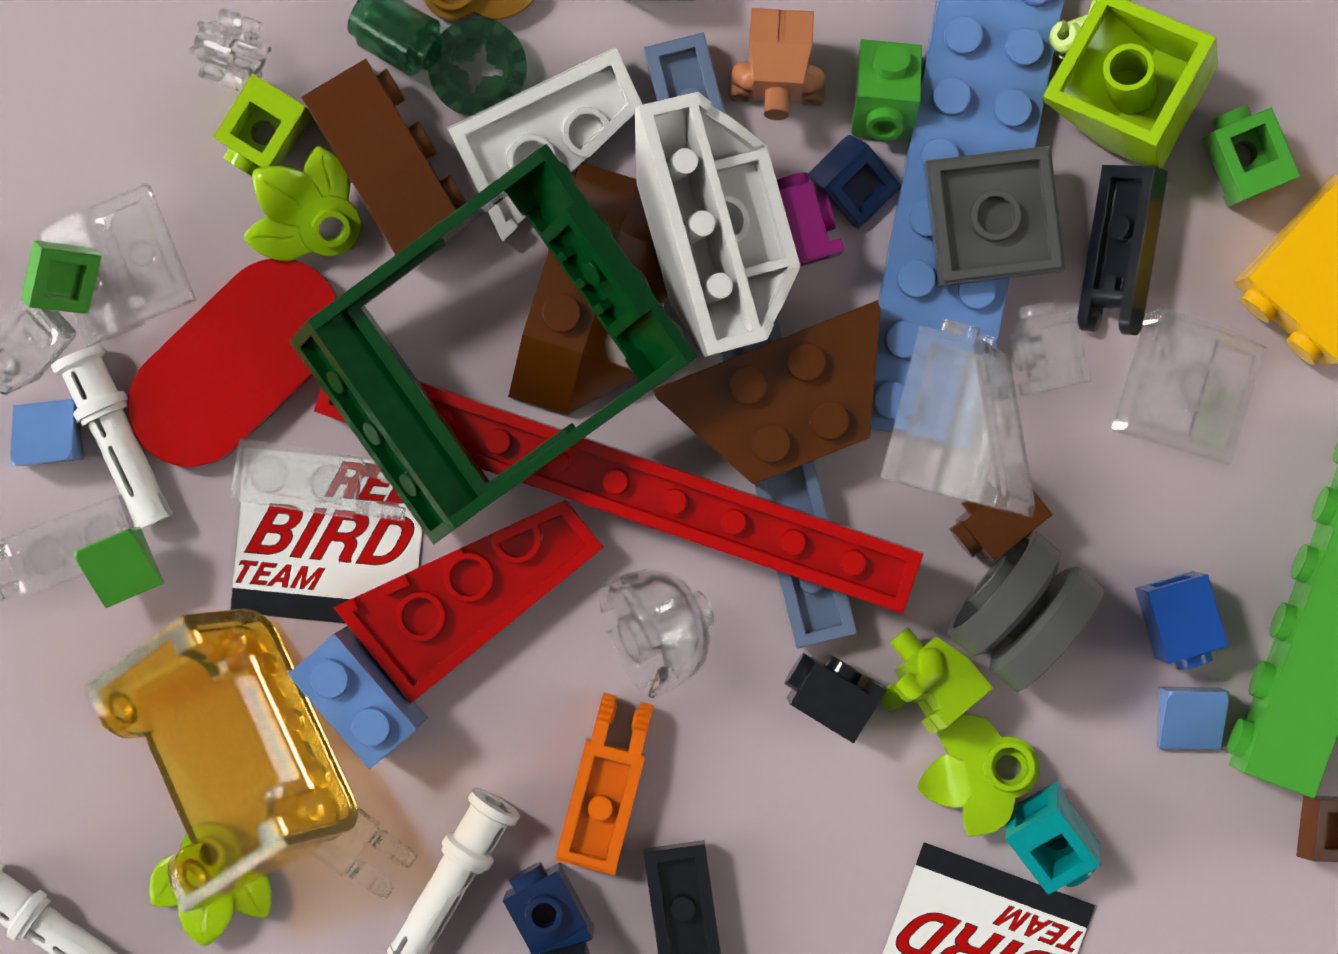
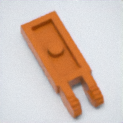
(604, 793)

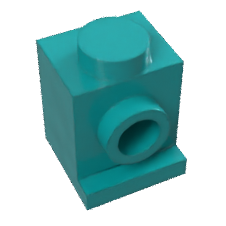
(1051, 860)

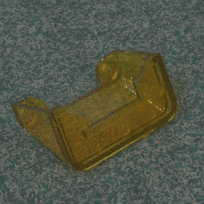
(231, 749)

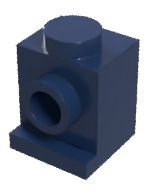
(552, 887)

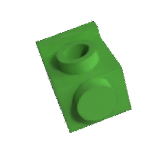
(1270, 156)

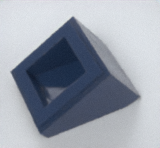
(854, 180)

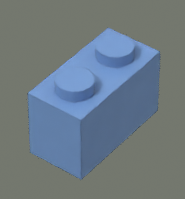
(357, 697)

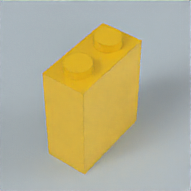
(1298, 279)

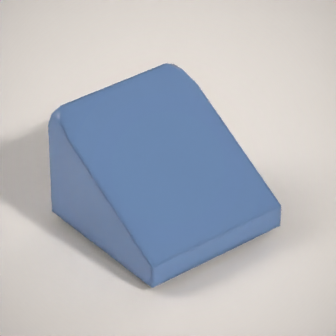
(45, 433)
(1191, 717)

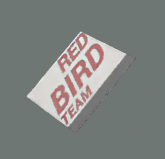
(311, 561)
(978, 909)

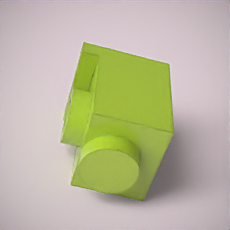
(259, 105)

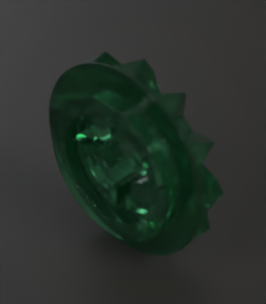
(462, 44)

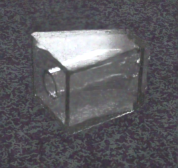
(961, 423)

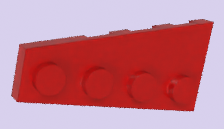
(454, 605)

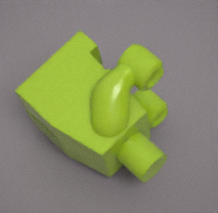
(936, 679)

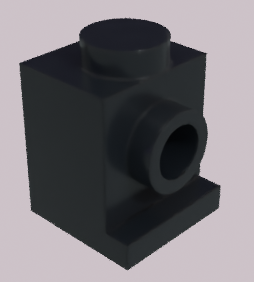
(832, 694)

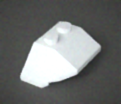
(714, 221)

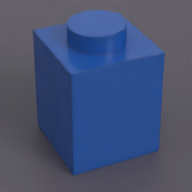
(1182, 619)

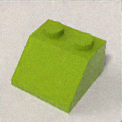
(1133, 79)

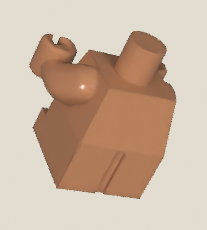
(779, 63)

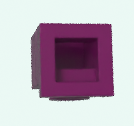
(809, 219)

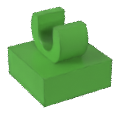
(60, 277)

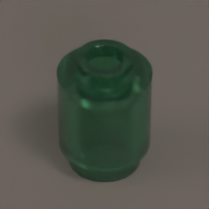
(396, 34)

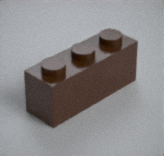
(383, 153)

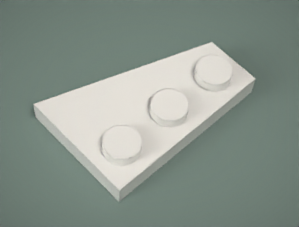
(567, 112)

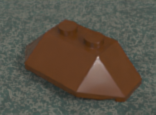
(564, 347)

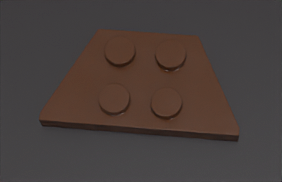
(785, 397)

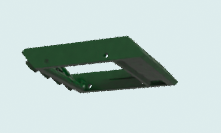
(393, 410)

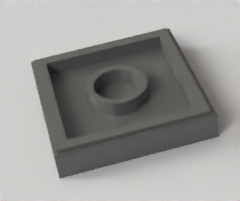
(994, 216)

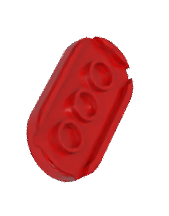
(227, 365)

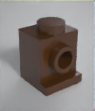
(995, 530)

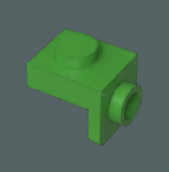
(887, 90)

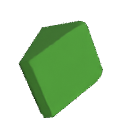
(119, 566)

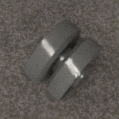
(1026, 611)

